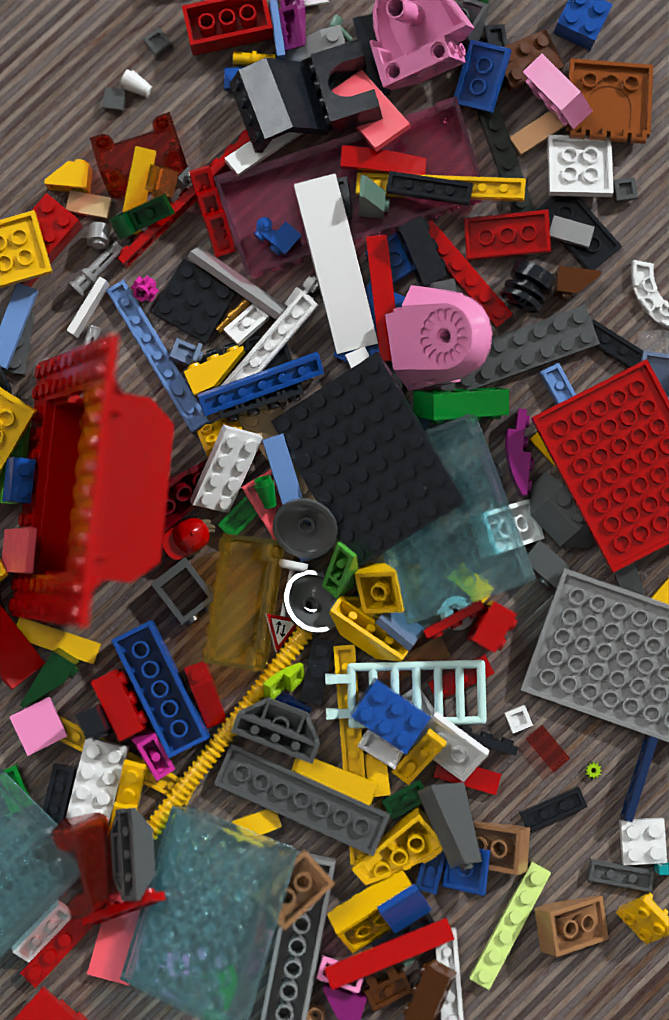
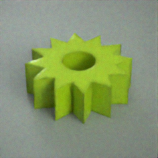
(597, 770)

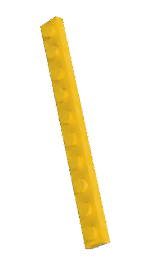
(350, 737)

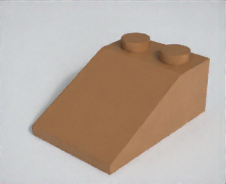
(506, 844)
(305, 887)
(571, 925)

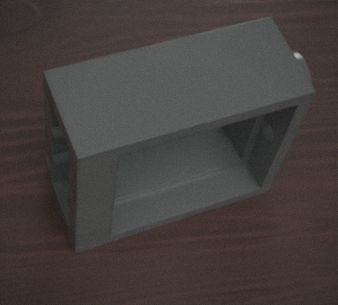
(171, 574)

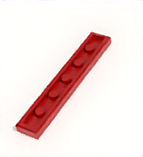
(381, 289)
(388, 953)

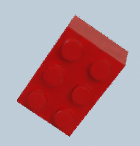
(492, 627)
(120, 703)

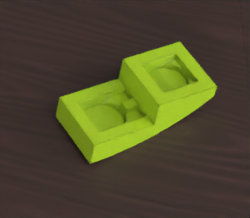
(286, 679)

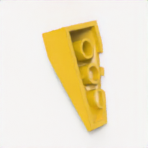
(403, 846)

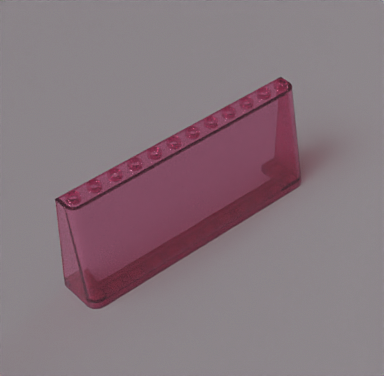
(270, 192)

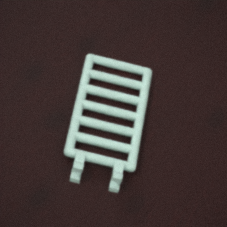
(416, 667)

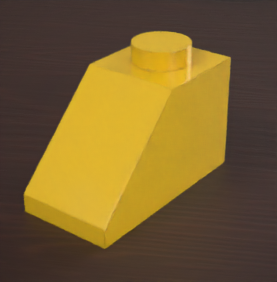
(71, 176)

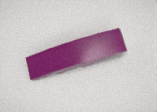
(293, 23)

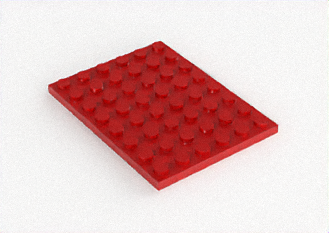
(615, 461)

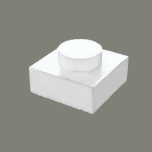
(518, 719)

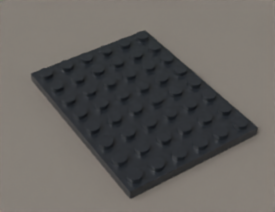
(368, 459)

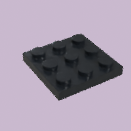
(194, 301)

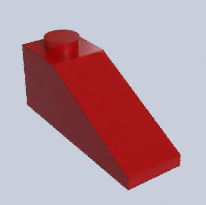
(205, 693)

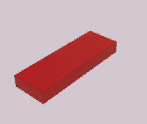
(480, 779)

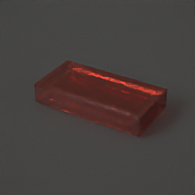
(547, 748)

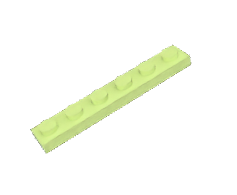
(509, 925)

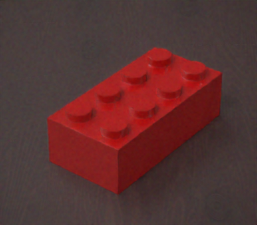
(226, 24)
(57, 228)

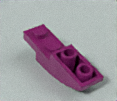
(519, 462)

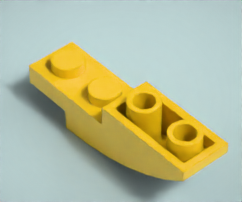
(129, 787)

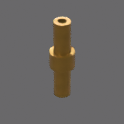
(232, 314)

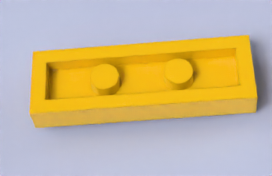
(419, 756)

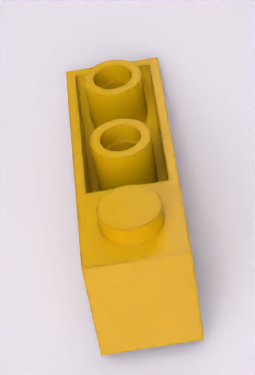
(213, 371)

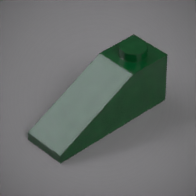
(55, 672)

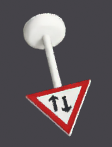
(282, 626)

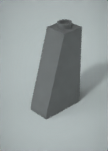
(452, 822)

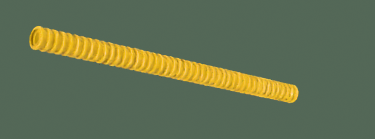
(224, 735)

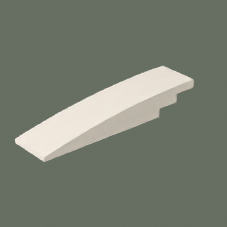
(335, 263)

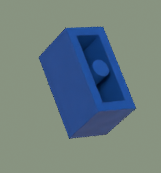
(18, 480)

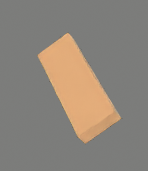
(536, 133)

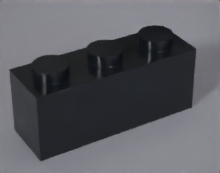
(421, 250)
(94, 723)

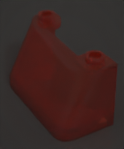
(116, 159)
(92, 843)

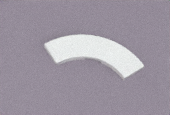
(646, 292)

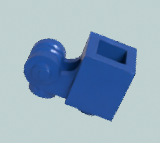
(280, 240)

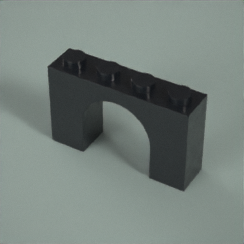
(343, 111)

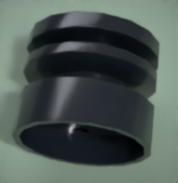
(527, 286)

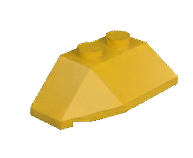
(363, 630)

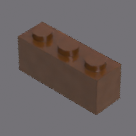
(430, 992)

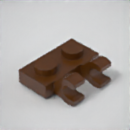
(388, 989)

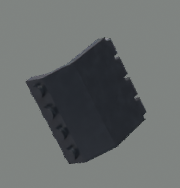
(278, 99)
(272, 400)

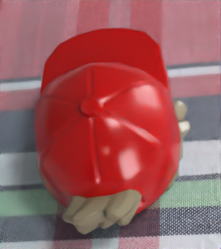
(187, 537)

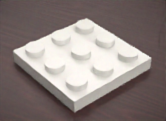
(579, 167)

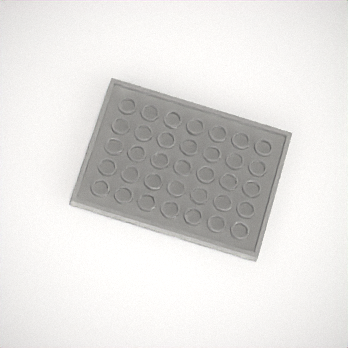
(604, 654)

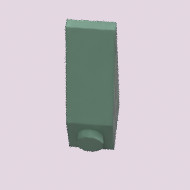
(372, 199)

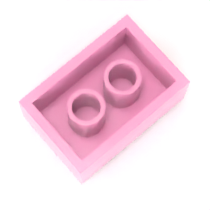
(556, 92)

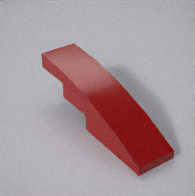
(381, 161)
(212, 211)

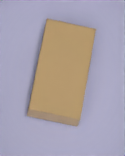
(89, 204)

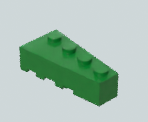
(444, 405)

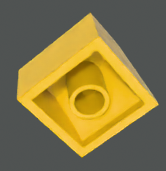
(379, 589)

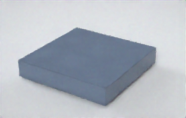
(397, 627)

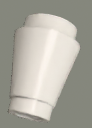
(133, 82)

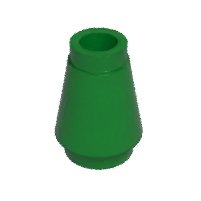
(266, 491)

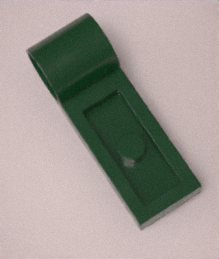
(141, 216)

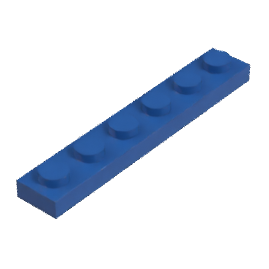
(260, 384)

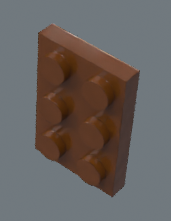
(524, 53)

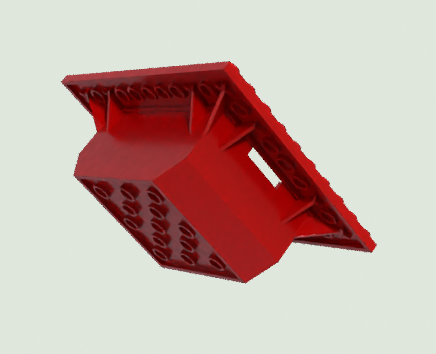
(94, 484)

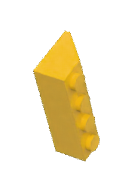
(358, 919)

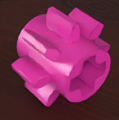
(144, 289)

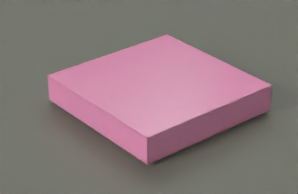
(38, 726)

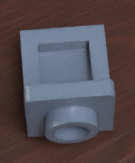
(185, 353)

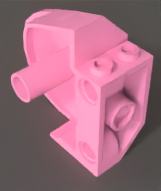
(417, 40)
(437, 337)

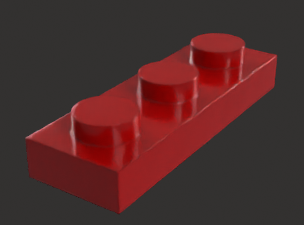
(453, 620)
(470, 678)

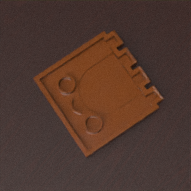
(618, 99)

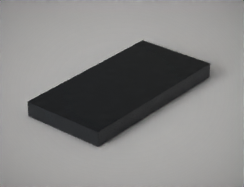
(602, 243)

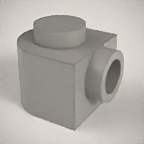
(98, 235)

